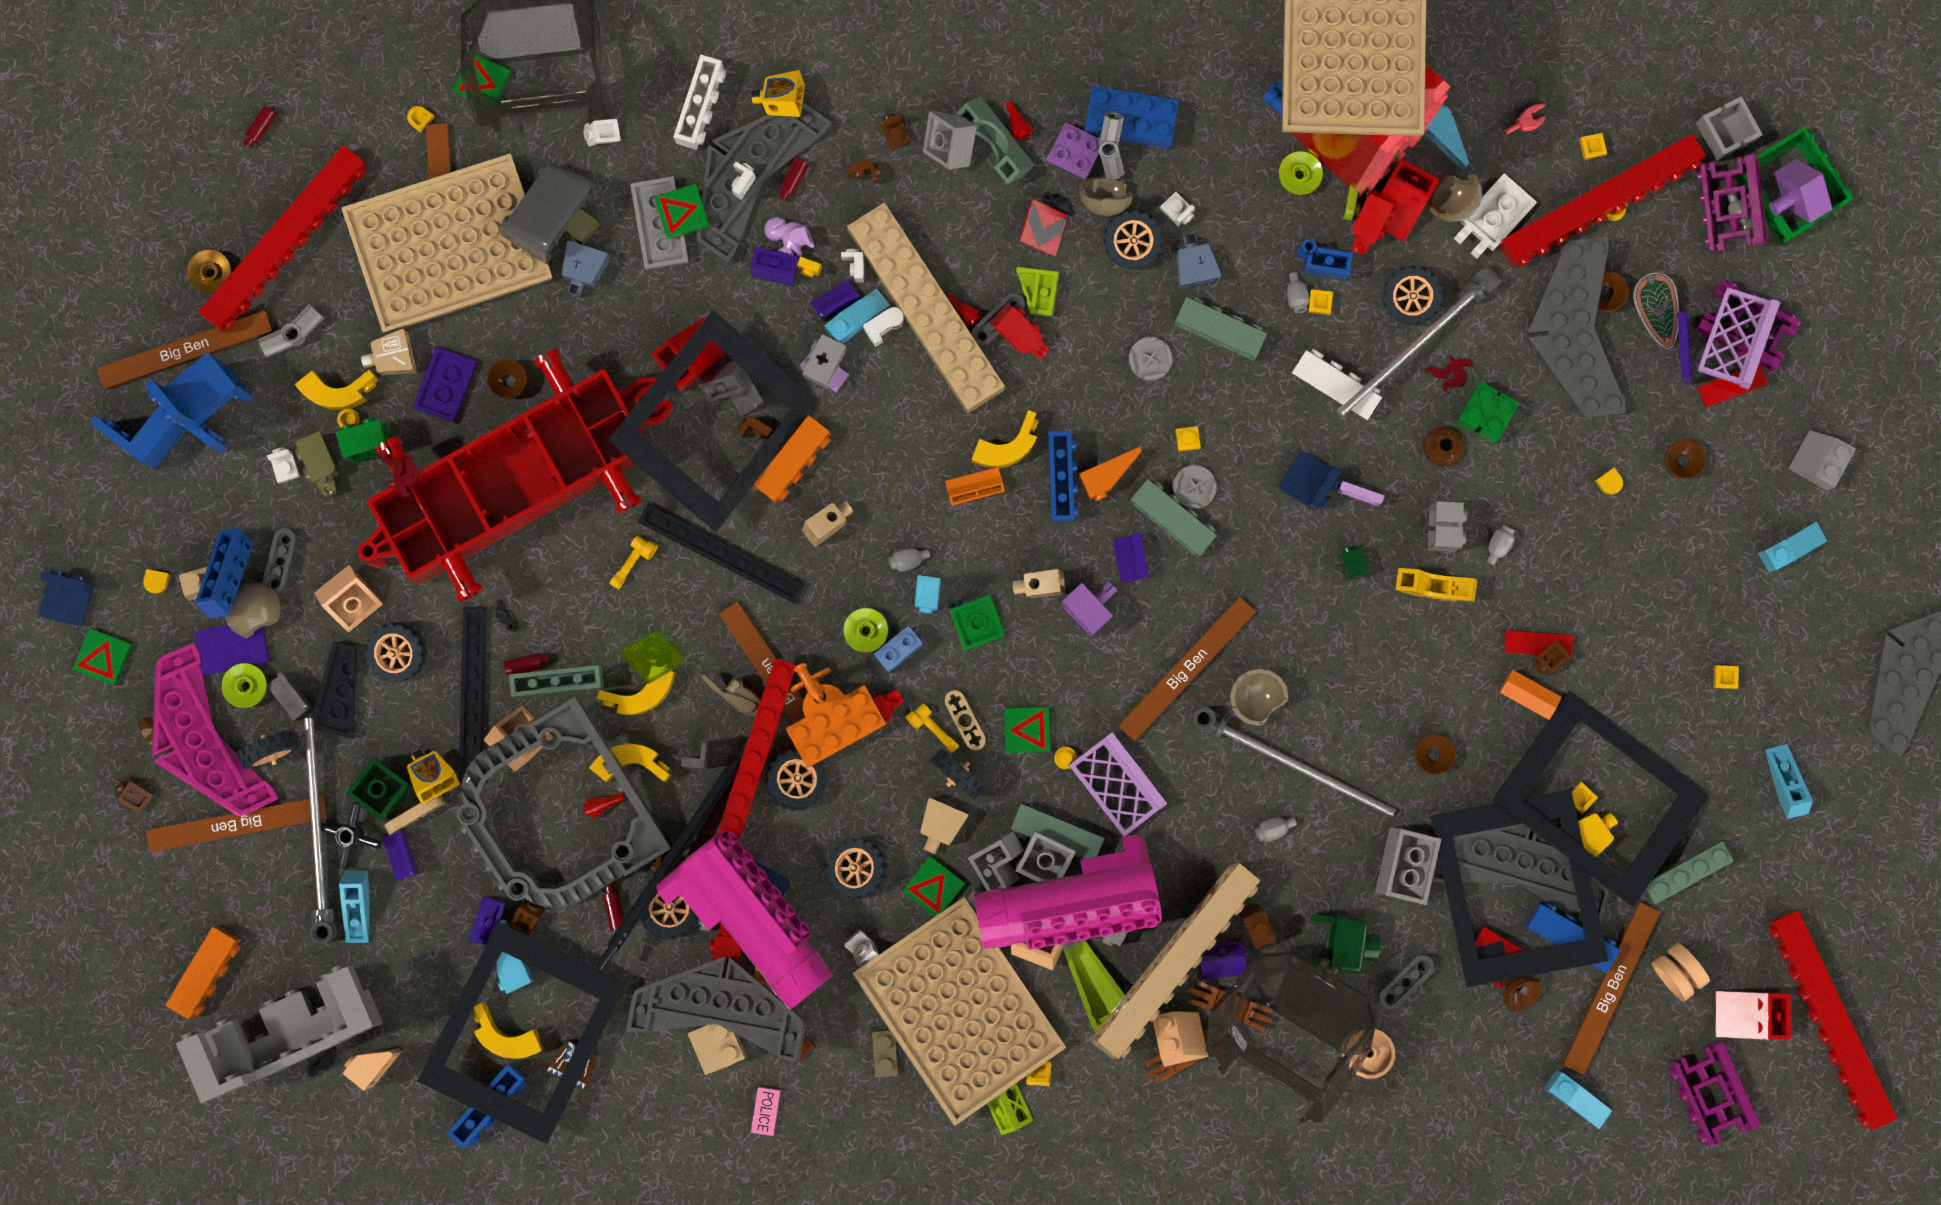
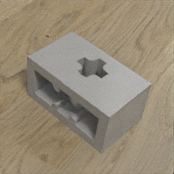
(823, 373)

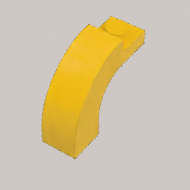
(336, 399)
(1005, 455)
(1435, 586)
(643, 701)
(632, 754)
(501, 1043)

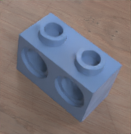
(898, 649)

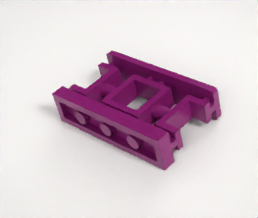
(1751, 201)
(1771, 357)
(1728, 1087)

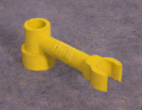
(641, 547)
(921, 716)

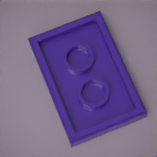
(1685, 354)
(445, 384)
(223, 649)

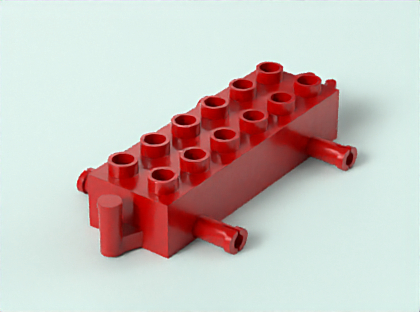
(507, 478)

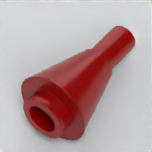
(1020, 126)
(968, 314)
(598, 805)

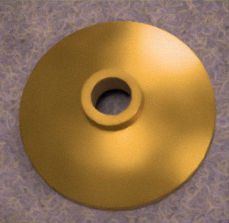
(200, 265)

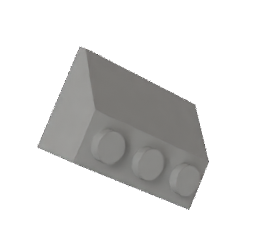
(1408, 865)

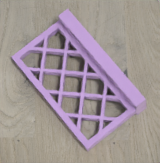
(1757, 344)
(1135, 775)

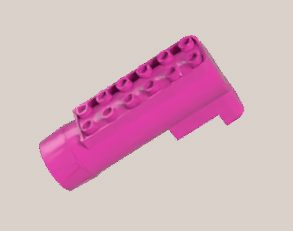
(729, 888)
(1108, 898)

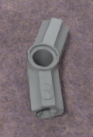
(1111, 134)
(280, 341)

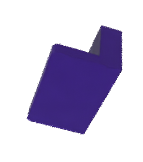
(774, 266)
(835, 300)
(1130, 558)
(400, 855)
(486, 920)
(1224, 960)

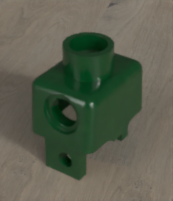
(1348, 943)

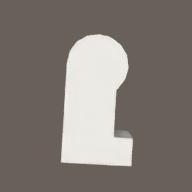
(884, 322)

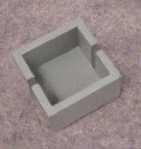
(1729, 130)
(1447, 520)

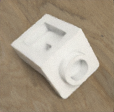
(602, 132)
(743, 183)
(1178, 209)
(857, 267)
(284, 464)
(861, 947)

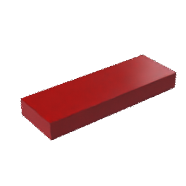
(1722, 390)
(1533, 643)

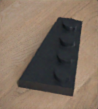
(336, 697)

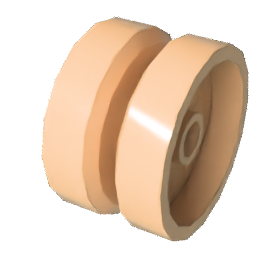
(1680, 972)
(1381, 1057)

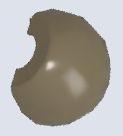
(1104, 196)
(1455, 198)
(253, 608)
(1257, 695)

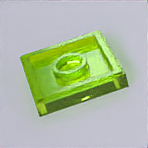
(652, 657)

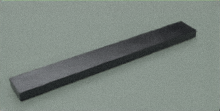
(721, 553)
(472, 687)

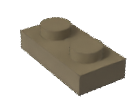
(884, 1053)

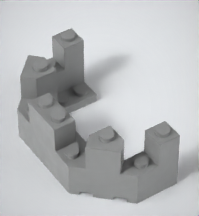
(225, 1060)

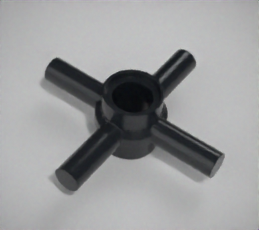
(357, 833)

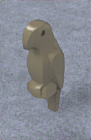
(737, 695)

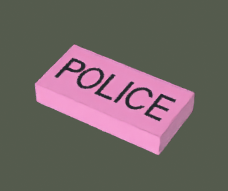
(765, 1111)

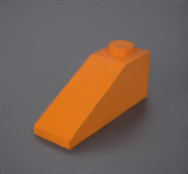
(1103, 477)

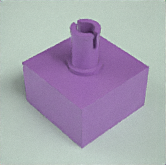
(1801, 191)
(1088, 608)

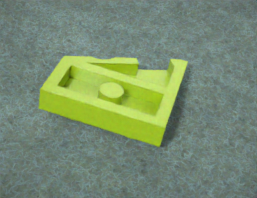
(1039, 289)

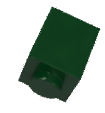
(1353, 562)

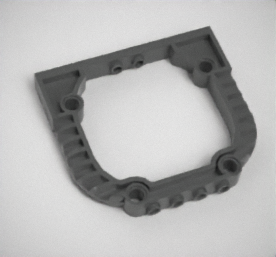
(570, 723)

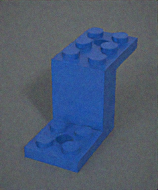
(198, 392)
(155, 437)

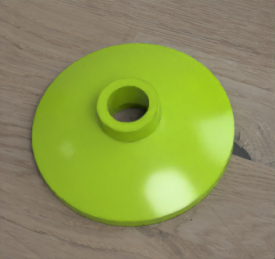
(1304, 163)
(865, 618)
(233, 685)

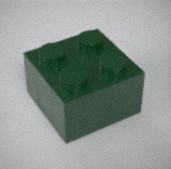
(379, 789)

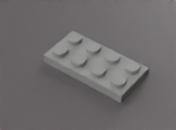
(655, 247)

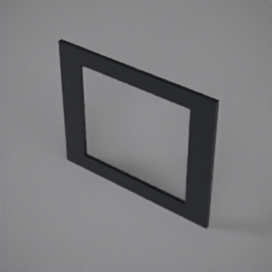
(666, 472)
(1661, 841)
(1528, 962)
(488, 1100)

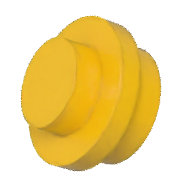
(347, 417)
(1064, 757)

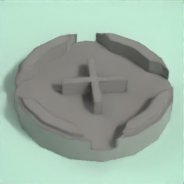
(1150, 358)
(1194, 486)

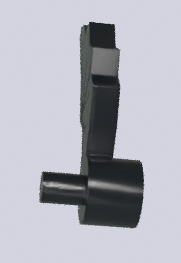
(1059, 202)
(503, 616)
(325, 1064)

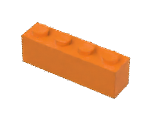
(792, 459)
(203, 973)

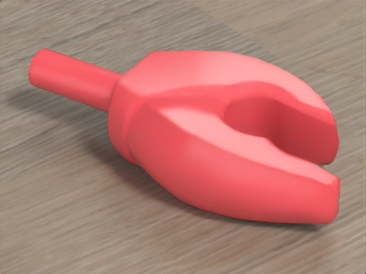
(1525, 121)

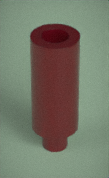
(259, 126)
(792, 179)
(525, 663)
(613, 907)

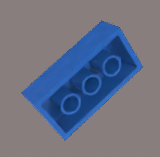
(1146, 117)

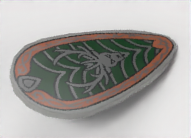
(1658, 307)

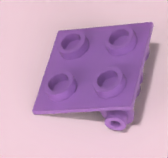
(1074, 151)

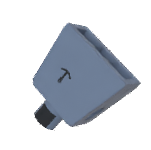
(1196, 264)
(583, 266)

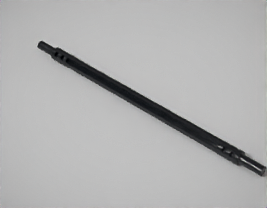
(672, 858)

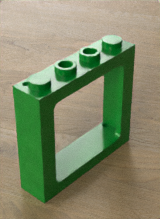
(1818, 160)

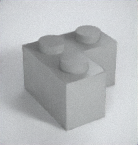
(993, 862)

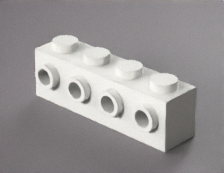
(698, 102)
(1334, 382)

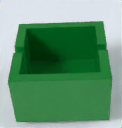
(1487, 411)
(360, 441)

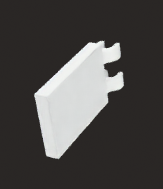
(1497, 215)

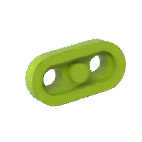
(1351, 207)

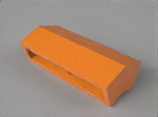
(974, 486)
(1530, 694)

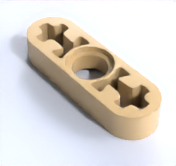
(963, 702)
(412, 815)

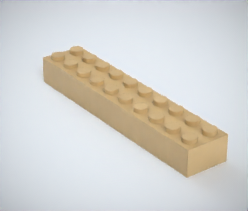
(926, 308)
(1175, 961)

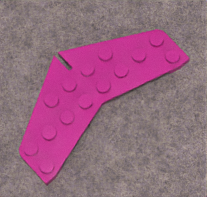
(199, 754)

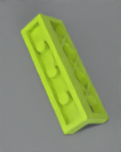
(1004, 1111)

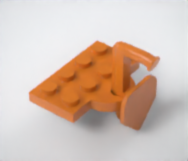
(835, 721)

